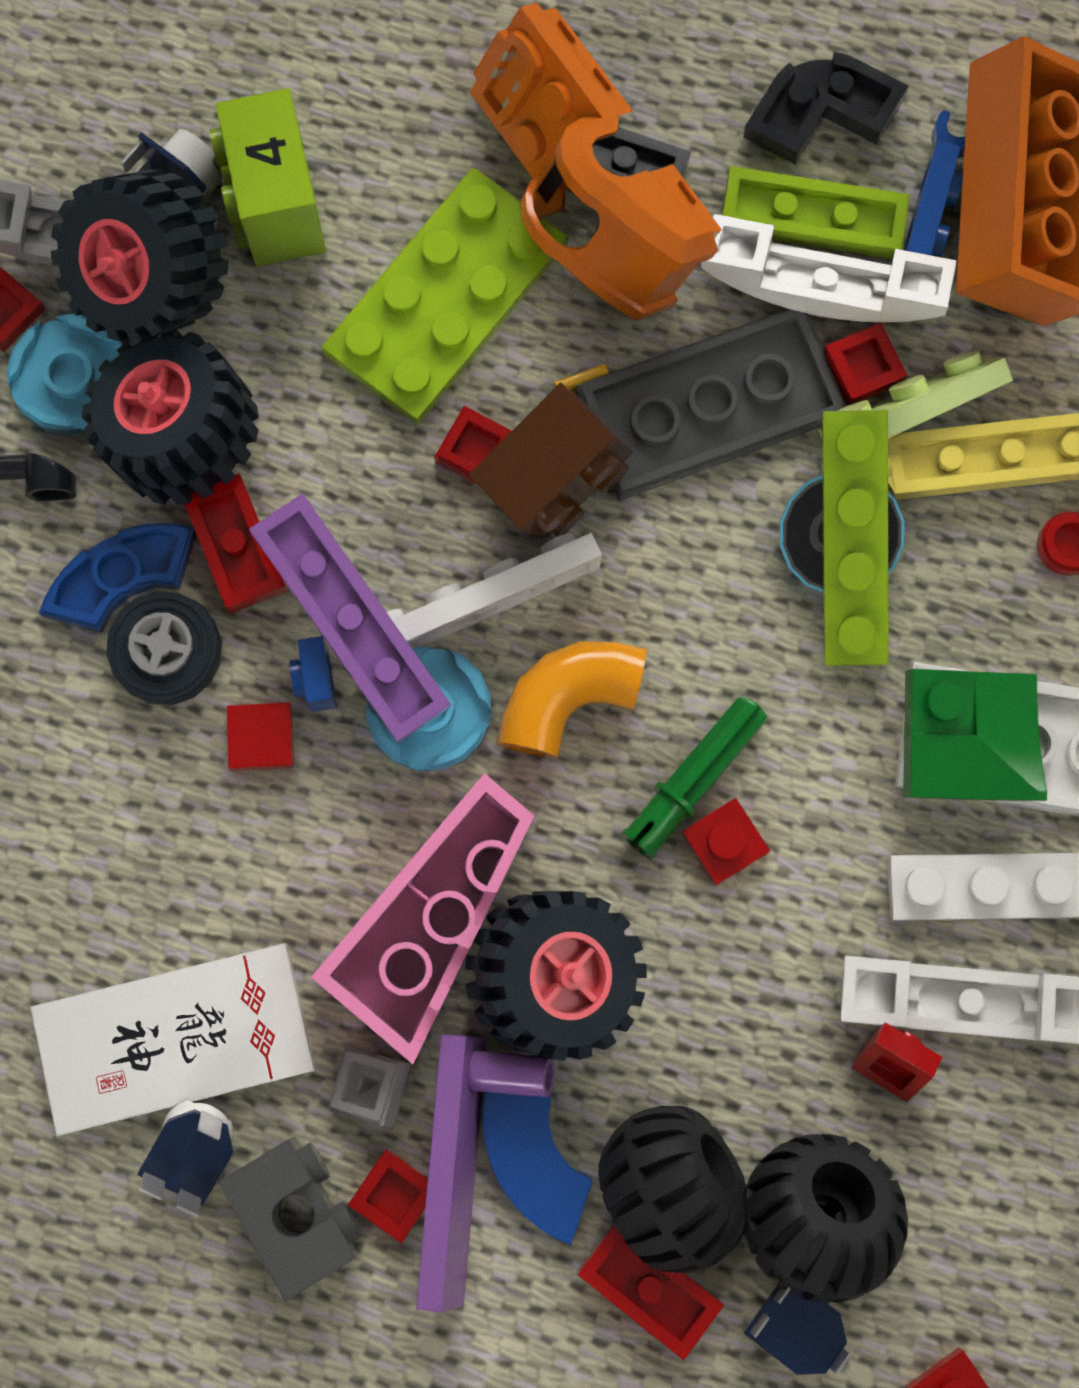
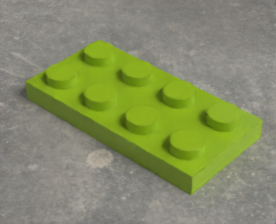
(441, 297)

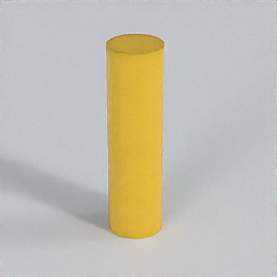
(584, 376)

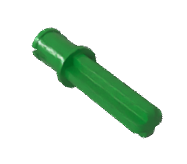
(694, 777)

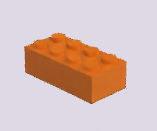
(1021, 183)

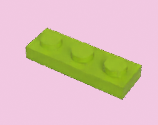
(819, 211)

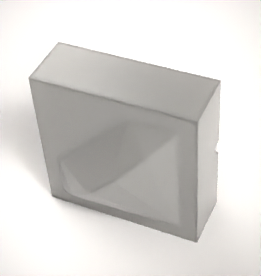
(369, 1087)

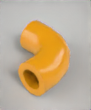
(562, 684)

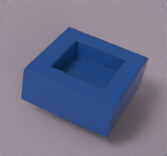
(313, 674)

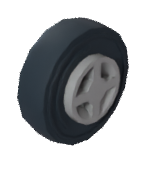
(142, 639)

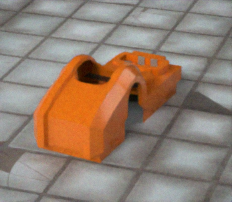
(550, 110)

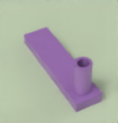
(350, 618)
(462, 1076)

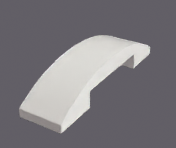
(828, 283)
(960, 1000)

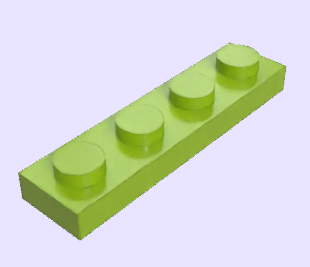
(855, 537)

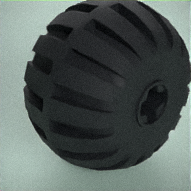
(673, 1189)
(825, 1218)

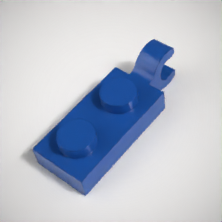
(938, 189)

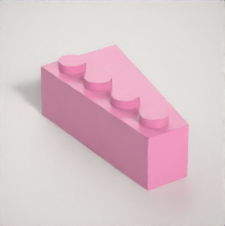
(419, 930)

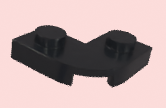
(833, 89)

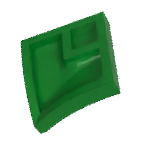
(972, 736)

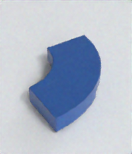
(116, 570)
(531, 1166)

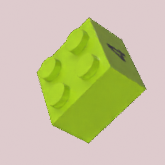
(266, 178)

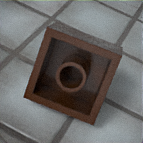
(552, 464)

